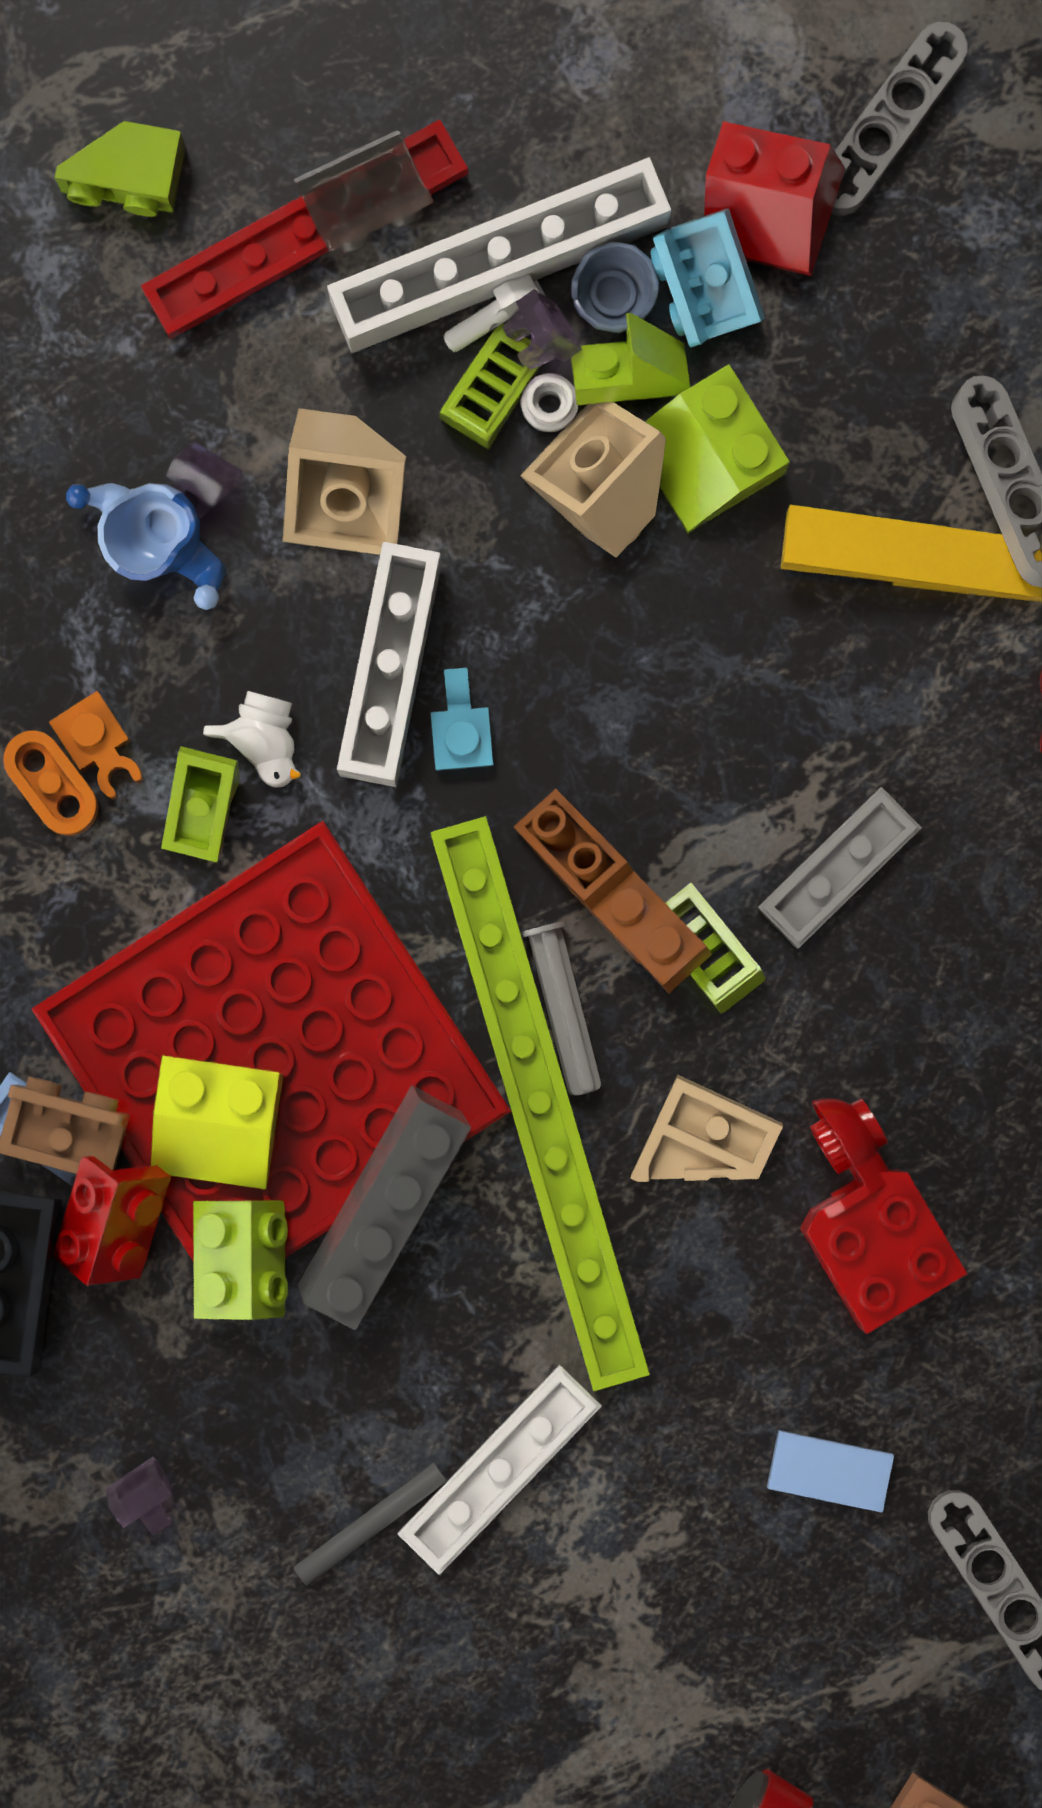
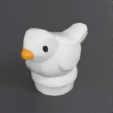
(262, 737)

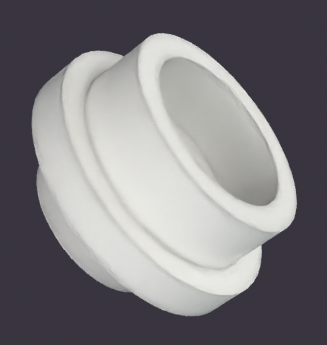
(549, 385)

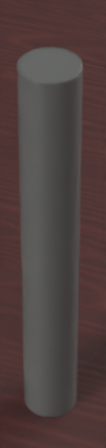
(370, 1524)

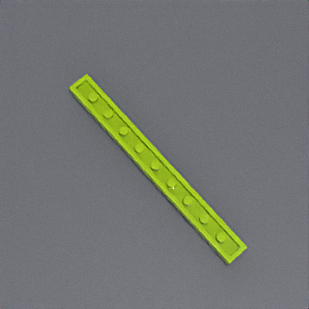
(539, 1104)

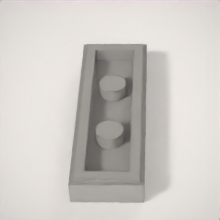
(839, 868)

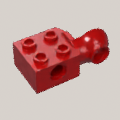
(876, 1229)

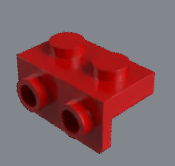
(110, 1221)

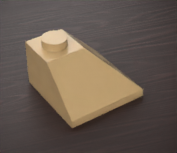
(602, 474)
(342, 484)

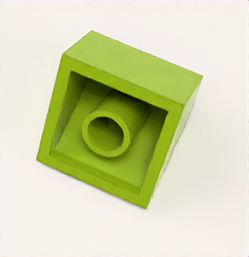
(715, 449)

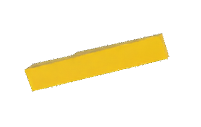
(903, 553)

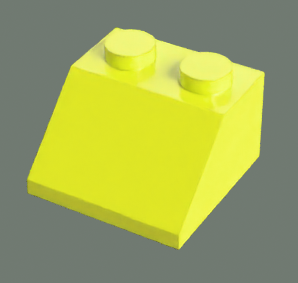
(215, 1121)

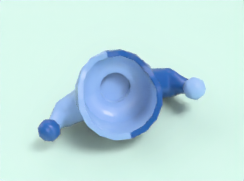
(152, 534)

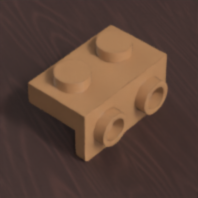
(61, 1129)

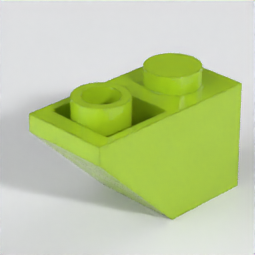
(126, 166)

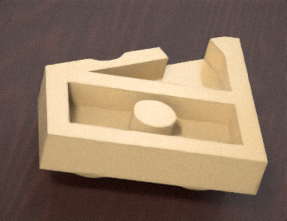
(706, 1138)

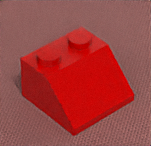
(776, 193)

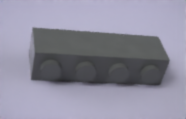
(383, 1207)

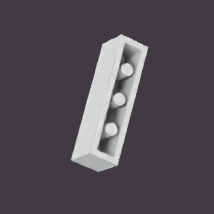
(389, 664)

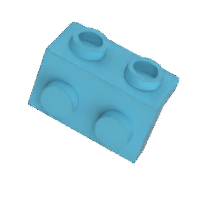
(706, 278)

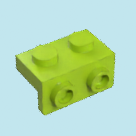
(239, 1259)

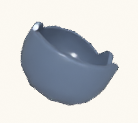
(612, 283)

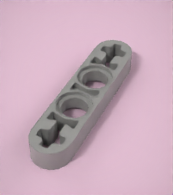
(895, 121)
(1001, 482)
(996, 1595)

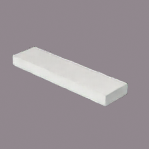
(499, 1469)

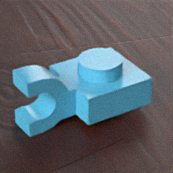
(460, 733)

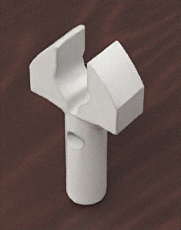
(492, 315)

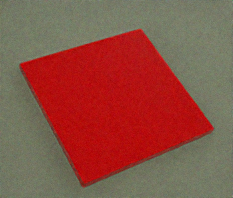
(284, 978)

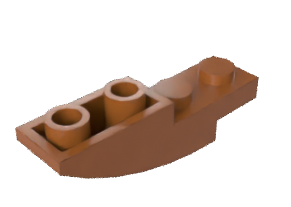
(612, 891)

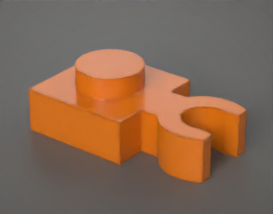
(93, 738)

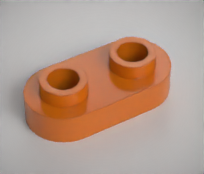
(51, 784)

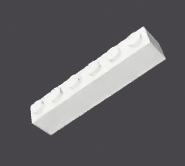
(478, 260)

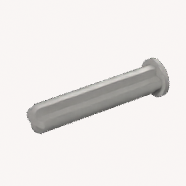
(564, 1008)

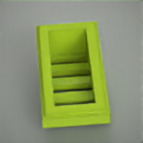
(469, 423)
(743, 981)

